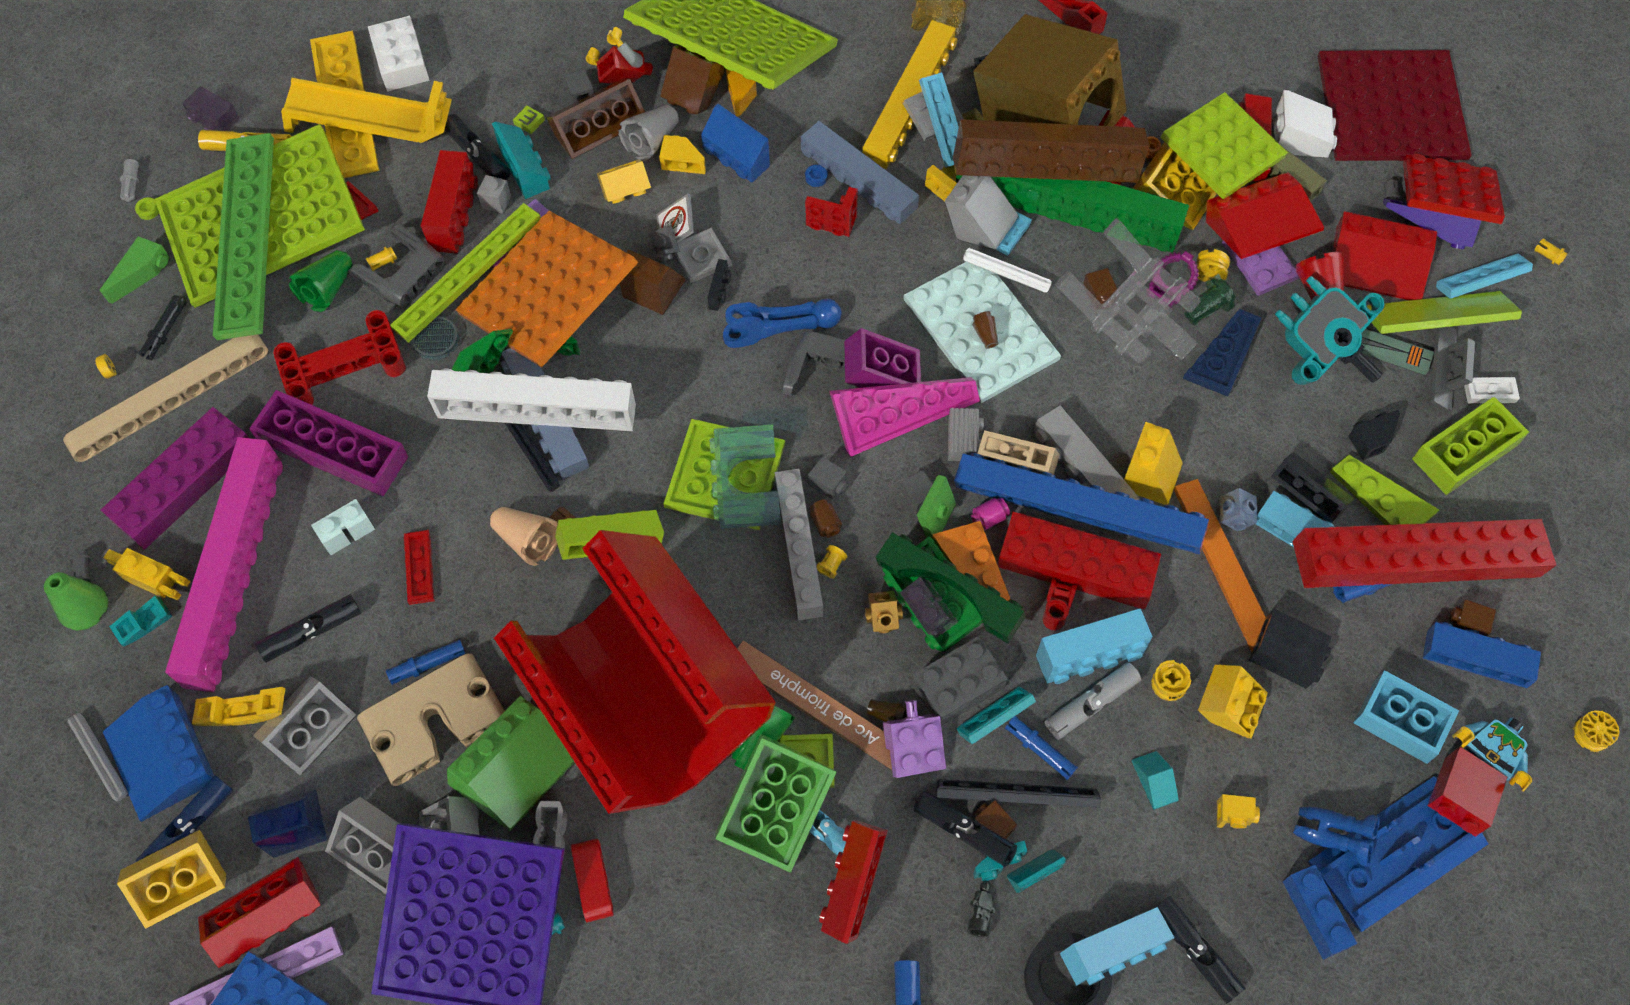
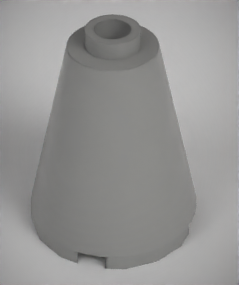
(646, 131)

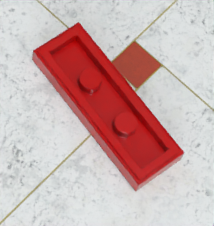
(419, 567)

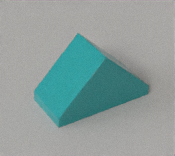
(1156, 779)

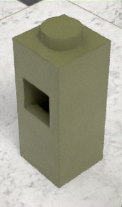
(1307, 177)

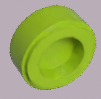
(146, 208)

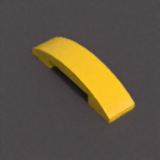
(239, 710)

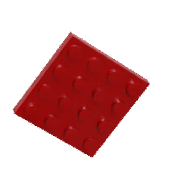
(1453, 188)

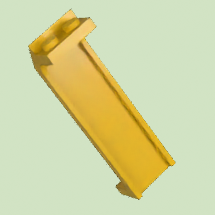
(366, 111)

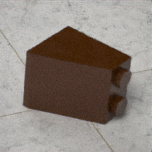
(691, 80)
(651, 284)

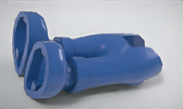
(1324, 837)

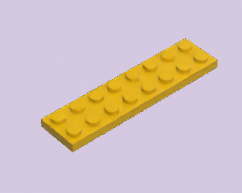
(339, 65)

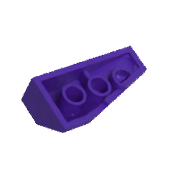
(1451, 228)

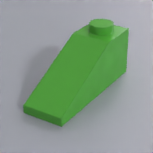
(137, 267)

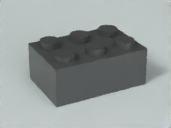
(959, 680)

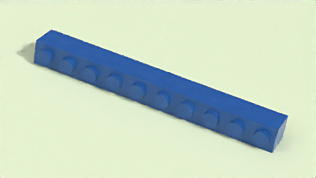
(1082, 503)

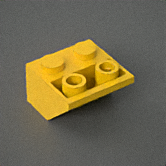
(1233, 700)

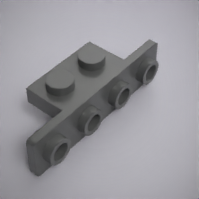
(1451, 366)

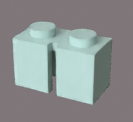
(330, 527)

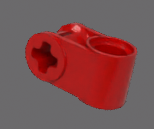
(1059, 601)

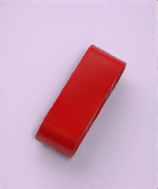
(592, 880)

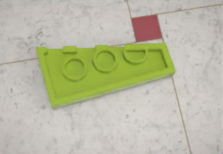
(1381, 495)

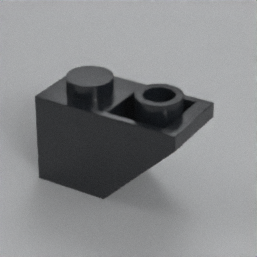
(1374, 435)

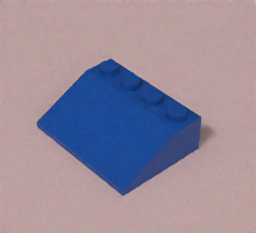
(158, 753)

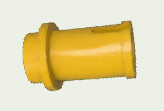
(1551, 252)
(381, 258)

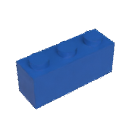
(1319, 912)

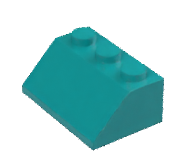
(521, 159)

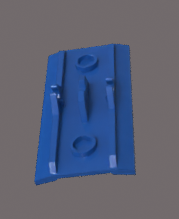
(1408, 855)

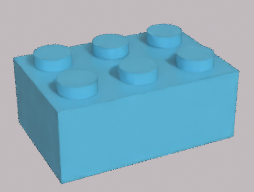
(1406, 717)

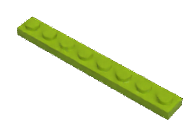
(465, 273)

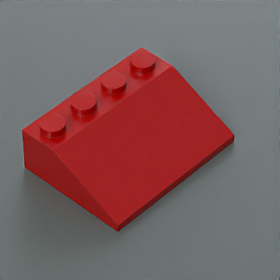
(1263, 215)
(1384, 255)

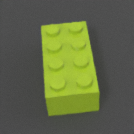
(1470, 445)

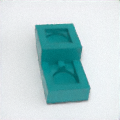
(137, 624)

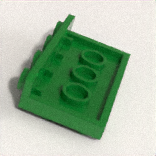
(958, 604)

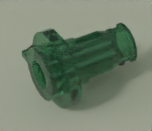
(1217, 296)

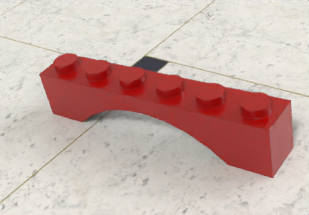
(1079, 14)

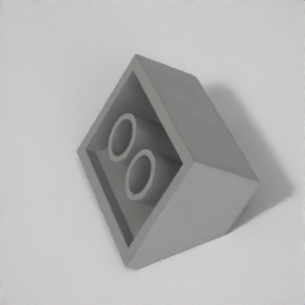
(306, 725)
(451, 814)
(364, 841)

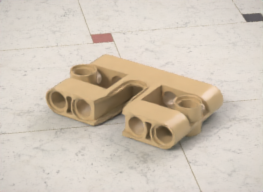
(406, 713)

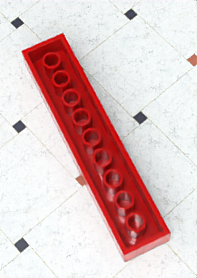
(1423, 553)

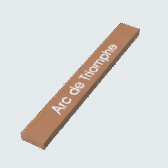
(817, 704)

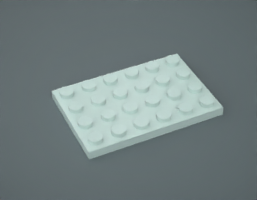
(947, 313)

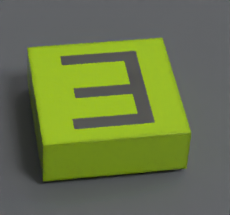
(529, 119)

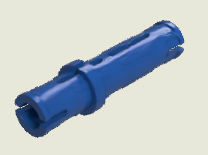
(425, 662)
(1039, 746)

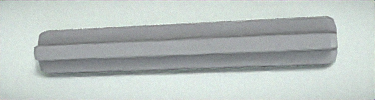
(98, 757)

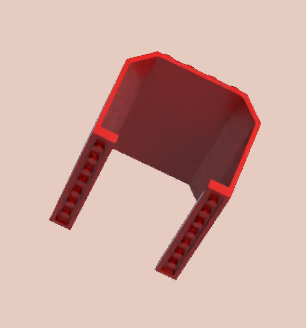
(645, 684)

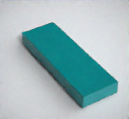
(995, 715)

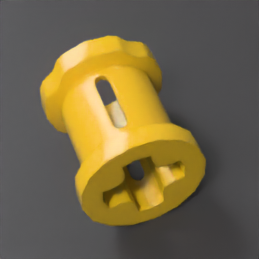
(831, 561)

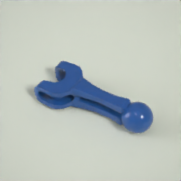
(766, 321)

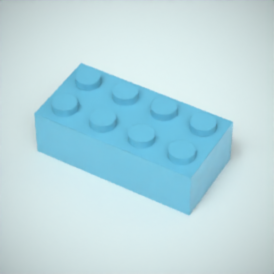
(1093, 646)

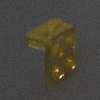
(943, 11)

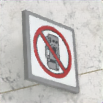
(679, 217)

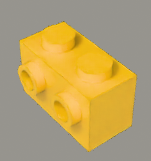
(623, 181)

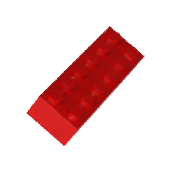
(1079, 558)

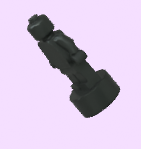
(983, 907)

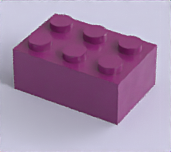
(879, 361)

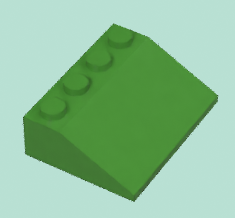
(511, 764)
(775, 803)

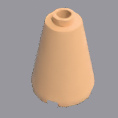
(526, 533)

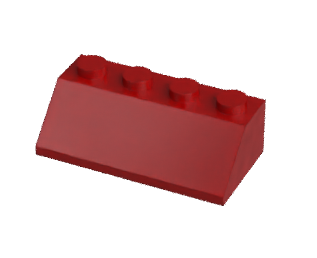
(853, 881)
(257, 913)

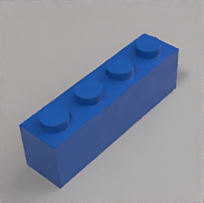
(1482, 654)

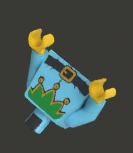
(1498, 747)

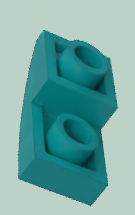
(989, 868)

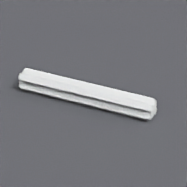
(1007, 270)

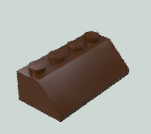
(595, 117)

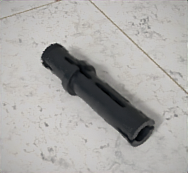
(158, 334)

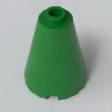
(321, 280)
(773, 728)

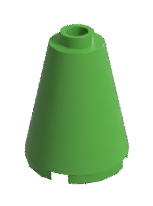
(75, 600)

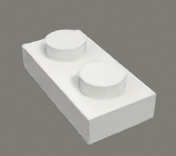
(1501, 388)

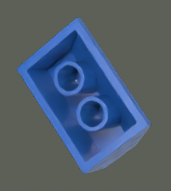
(736, 144)

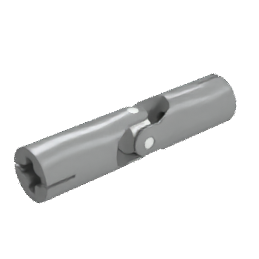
(1101, 694)

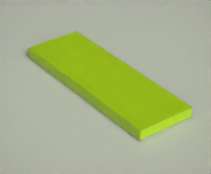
(1445, 312)

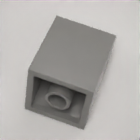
(980, 211)

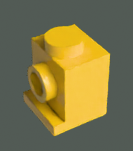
(1237, 811)

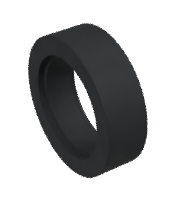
(1032, 971)

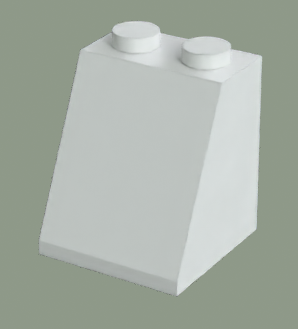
(1304, 126)

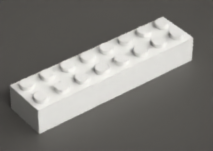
(532, 399)

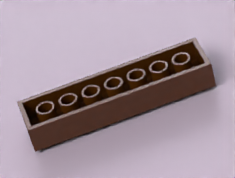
(1050, 151)

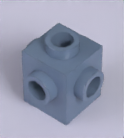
(1238, 509)

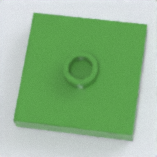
(936, 507)

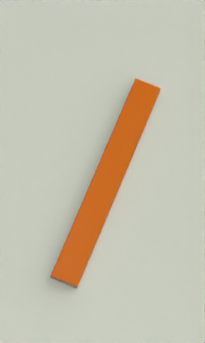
(1224, 563)

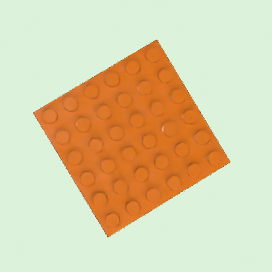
(547, 287)

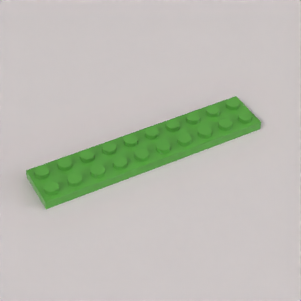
(243, 237)

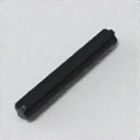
(533, 456)

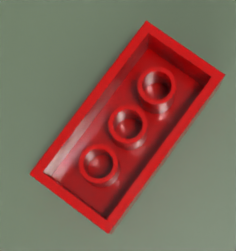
(449, 201)

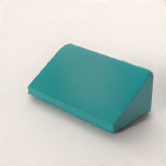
(1036, 870)

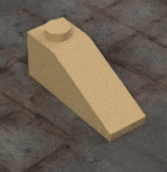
(1019, 452)

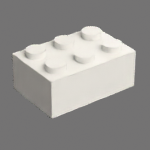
(398, 53)

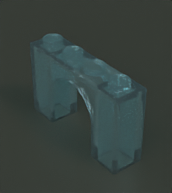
(736, 507)

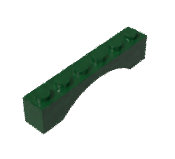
(906, 560)

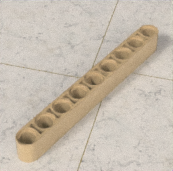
(164, 396)

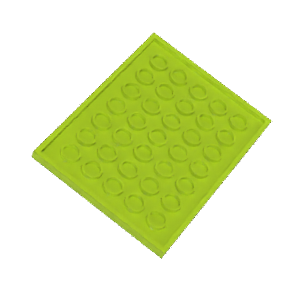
(737, 35)
(307, 213)

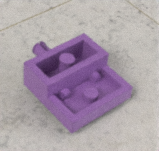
(915, 743)

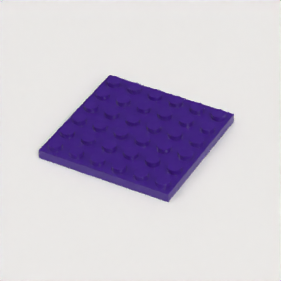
(466, 918)

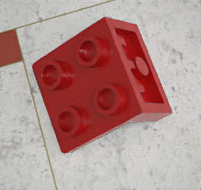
(833, 216)

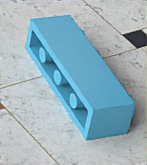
(1286, 518)
(1117, 946)

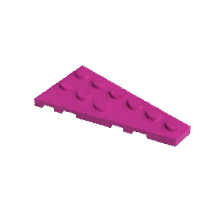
(885, 412)

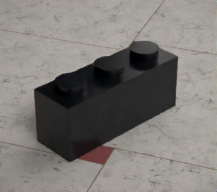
(1312, 487)

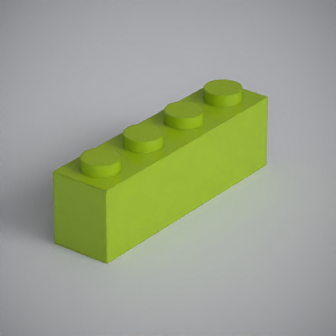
(575, 533)

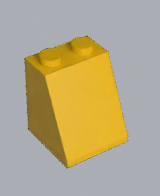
(1154, 465)

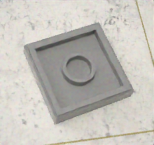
(700, 255)

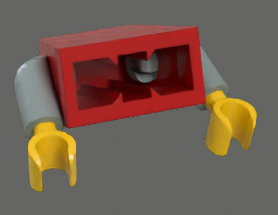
(619, 61)

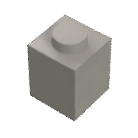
(494, 194)

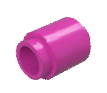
(990, 512)

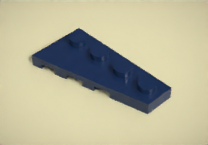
(1223, 358)

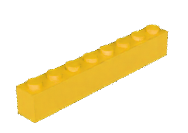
(894, 120)

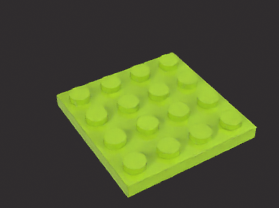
(1223, 145)
(693, 479)

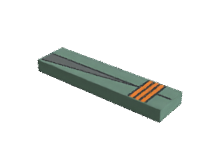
(1396, 352)

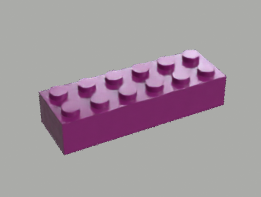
(330, 442)
(175, 479)

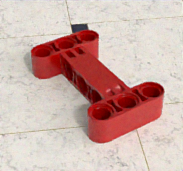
(340, 358)

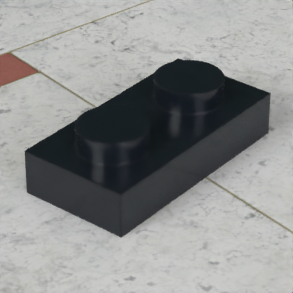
(717, 292)

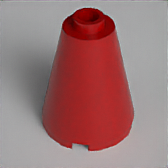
(1327, 270)

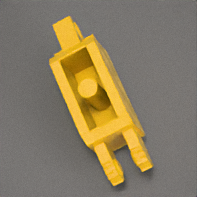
(146, 573)

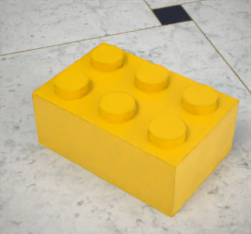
(172, 879)

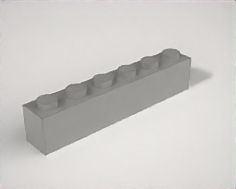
(1079, 454)
(799, 545)

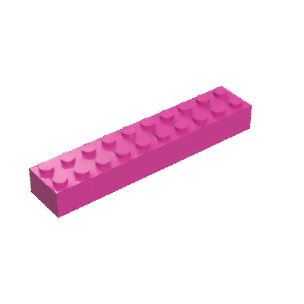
(225, 566)

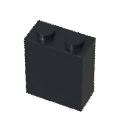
(1291, 649)

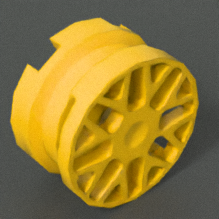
(1212, 263)
(1171, 680)
(1596, 731)

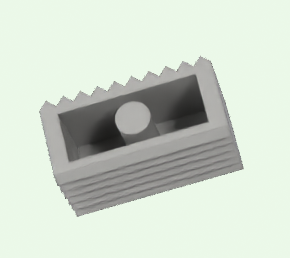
(963, 432)

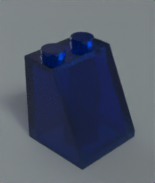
(288, 824)

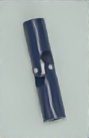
(192, 815)

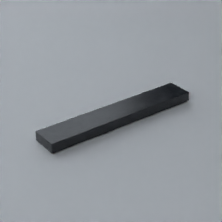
(1018, 793)

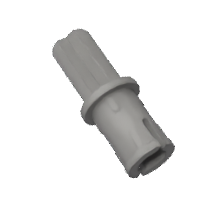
(129, 180)

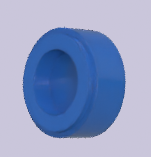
(816, 175)

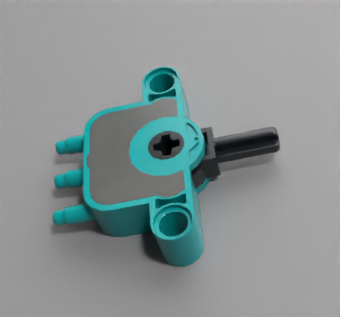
(1319, 326)

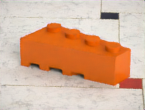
(971, 553)

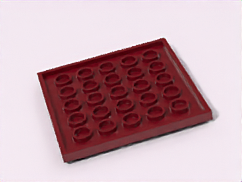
(1393, 104)

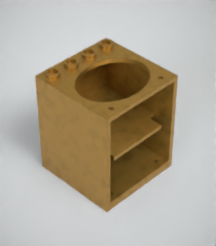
(1049, 73)

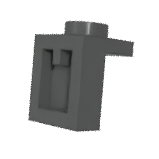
(664, 244)

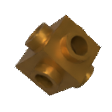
(883, 612)

